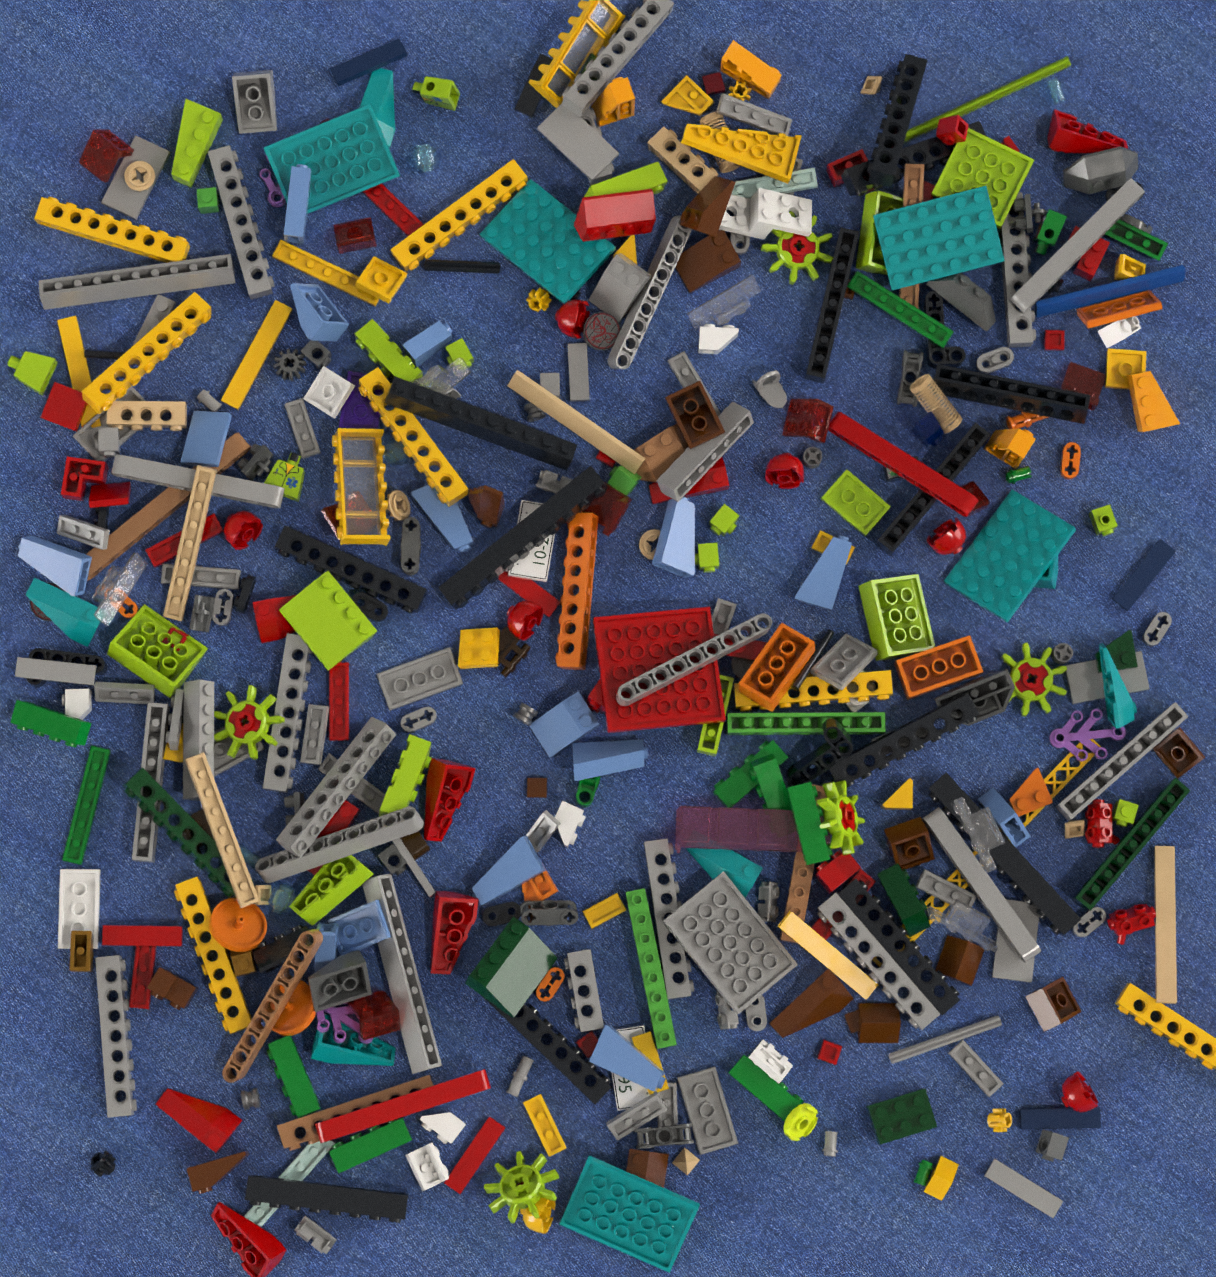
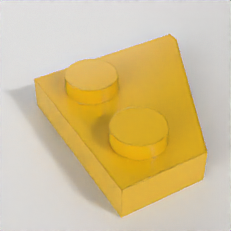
(688, 97)

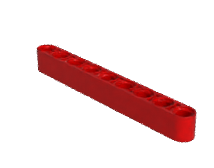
(902, 464)
(402, 1106)

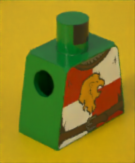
(1052, 224)

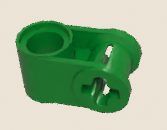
(587, 786)

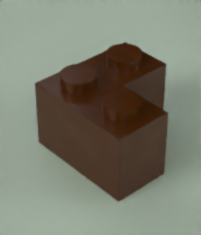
(171, 987)

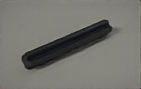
(462, 266)

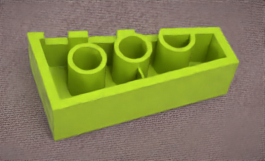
(195, 138)
(639, 179)
(386, 353)
(407, 775)
(329, 888)

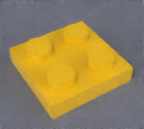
(381, 279)
(1120, 364)
(479, 648)

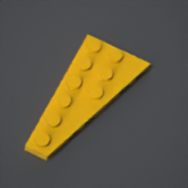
(748, 148)

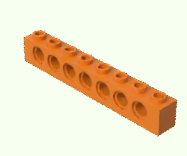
(581, 619)

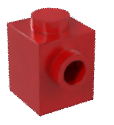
(952, 130)

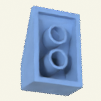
(317, 313)
(564, 724)

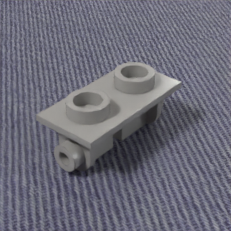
(549, 482)
(769, 892)
(726, 1018)
(321, 1239)

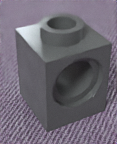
(313, 346)
(387, 854)
(1052, 1145)

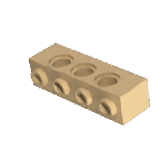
(666, 138)
(157, 408)

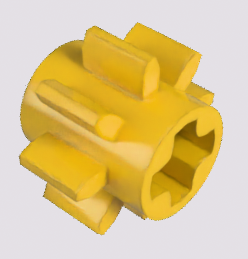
(743, 89)
(538, 299)
(999, 1120)

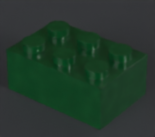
(901, 1116)

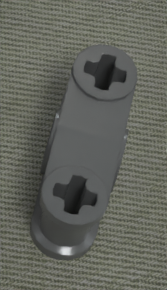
(910, 365)
(410, 546)
(548, 912)
(675, 1136)

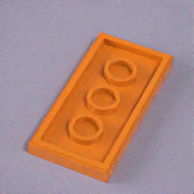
(1119, 309)

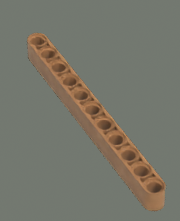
(157, 511)

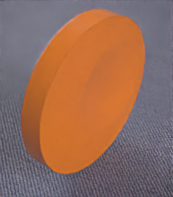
(237, 927)
(297, 1012)

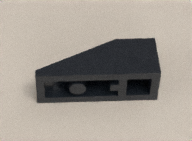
(530, 96)

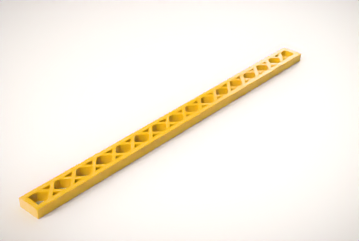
(1028, 819)

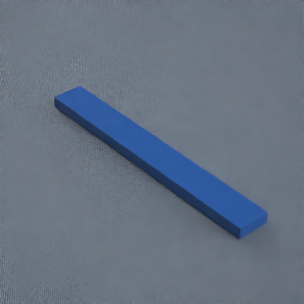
(1110, 291)

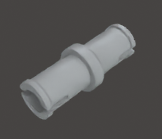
(520, 1076)

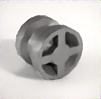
(534, 412)
(812, 453)
(1064, 650)
(525, 714)
(250, 1099)

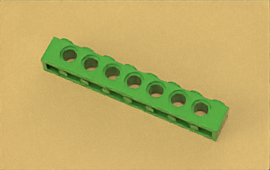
(804, 723)
(650, 968)

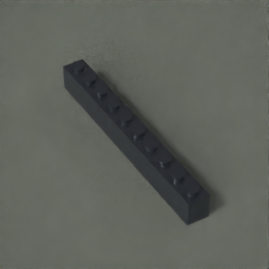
(480, 423)
(523, 538)
(1011, 863)

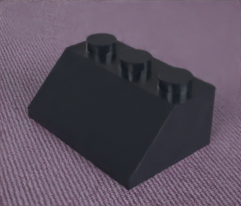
(275, 954)

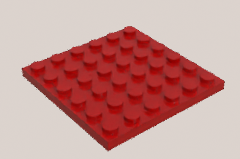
(642, 641)

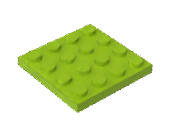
(985, 163)

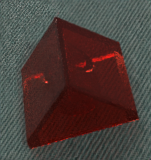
(354, 235)

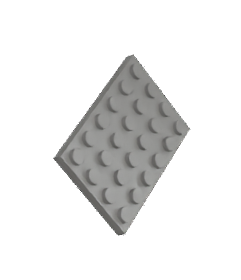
(730, 943)

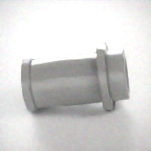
(210, 402)
(830, 1144)

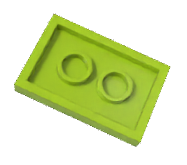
(855, 502)

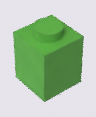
(208, 200)
(623, 479)

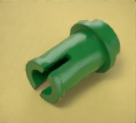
(1018, 474)
(923, 1172)

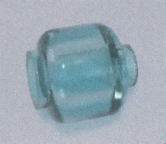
(424, 157)
(394, 453)
(281, 899)

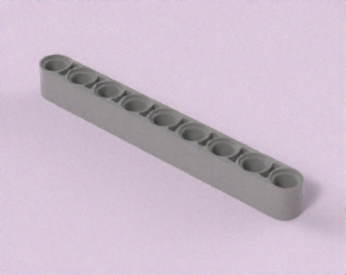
(1077, 245)
(649, 302)
(183, 479)
(685, 663)
(341, 844)
(981, 885)

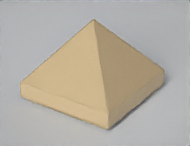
(872, 85)
(1074, 828)
(263, 893)
(685, 1161)

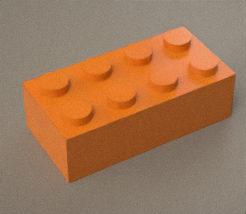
(776, 667)
(938, 667)

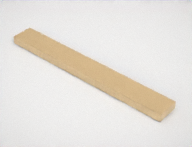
(576, 422)
(189, 543)
(222, 830)
(1165, 924)

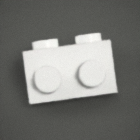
(427, 1166)

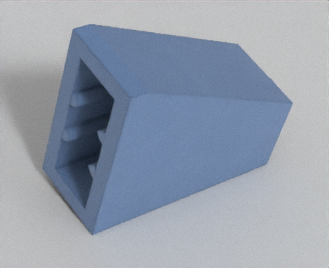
(427, 343)
(1005, 817)
(328, 949)

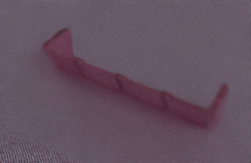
(737, 829)

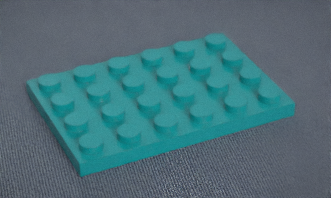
(342, 154)
(938, 238)
(543, 243)
(1009, 555)
(629, 1214)

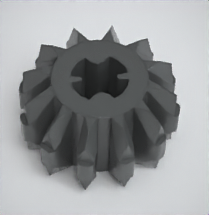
(294, 358)

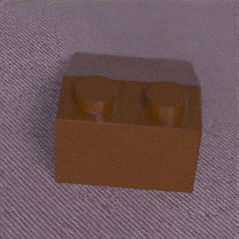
(708, 207)
(707, 261)
(694, 415)
(211, 1173)

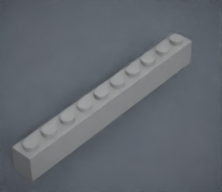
(137, 281)
(403, 978)

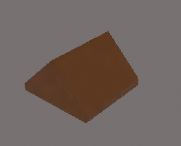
(1178, 752)
(959, 960)
(878, 1023)

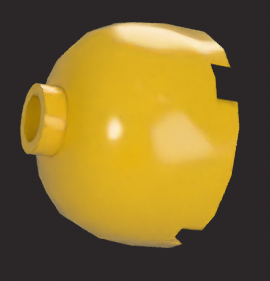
(544, 1222)

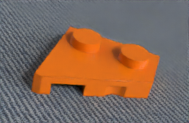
(1031, 795)
(539, 888)

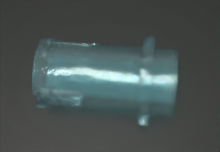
(1055, 89)
(249, 857)

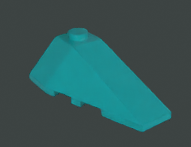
(381, 96)
(351, 1050)

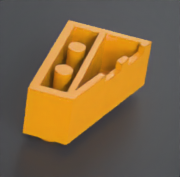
(748, 68)
(615, 102)
(1149, 403)
(1010, 445)

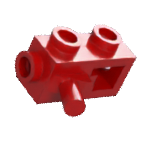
(1099, 824)
(1131, 920)

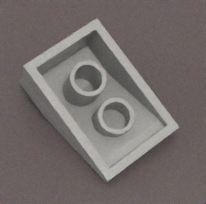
(255, 101)
(619, 286)

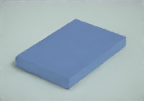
(206, 438)
(361, 927)

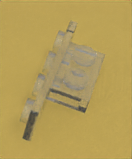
(726, 304)
(442, 379)
(116, 587)
(982, 830)
(966, 921)

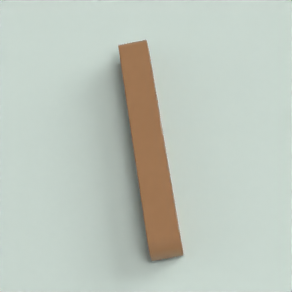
(279, 999)

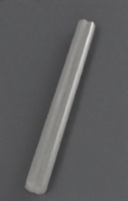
(945, 1039)

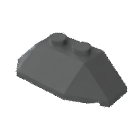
(1101, 170)
(967, 298)
(989, 694)

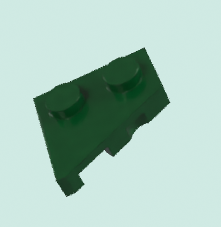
(1122, 653)

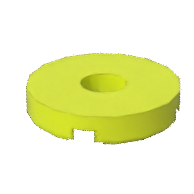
(800, 1122)

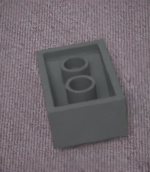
(340, 981)

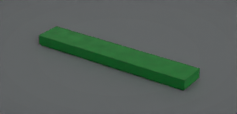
(900, 309)
(86, 805)

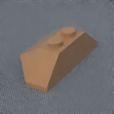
(660, 453)

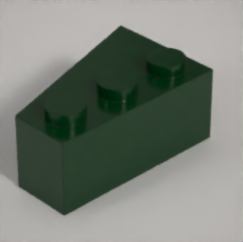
(904, 899)

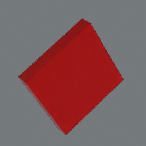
(64, 407)
(109, 494)

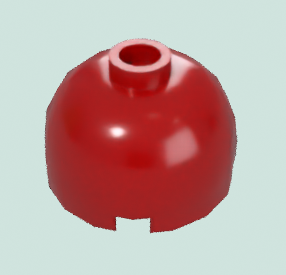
(572, 317)
(785, 470)
(241, 528)
(948, 537)
(523, 618)
(1078, 1094)

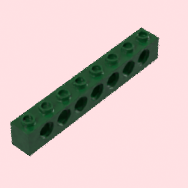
(185, 821)
(1131, 844)

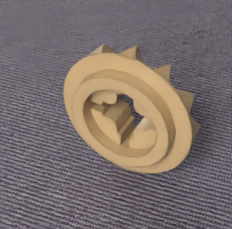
(143, 168)
(403, 505)
(645, 547)

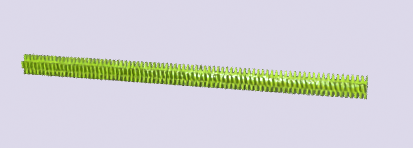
(983, 99)

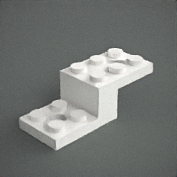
(766, 212)

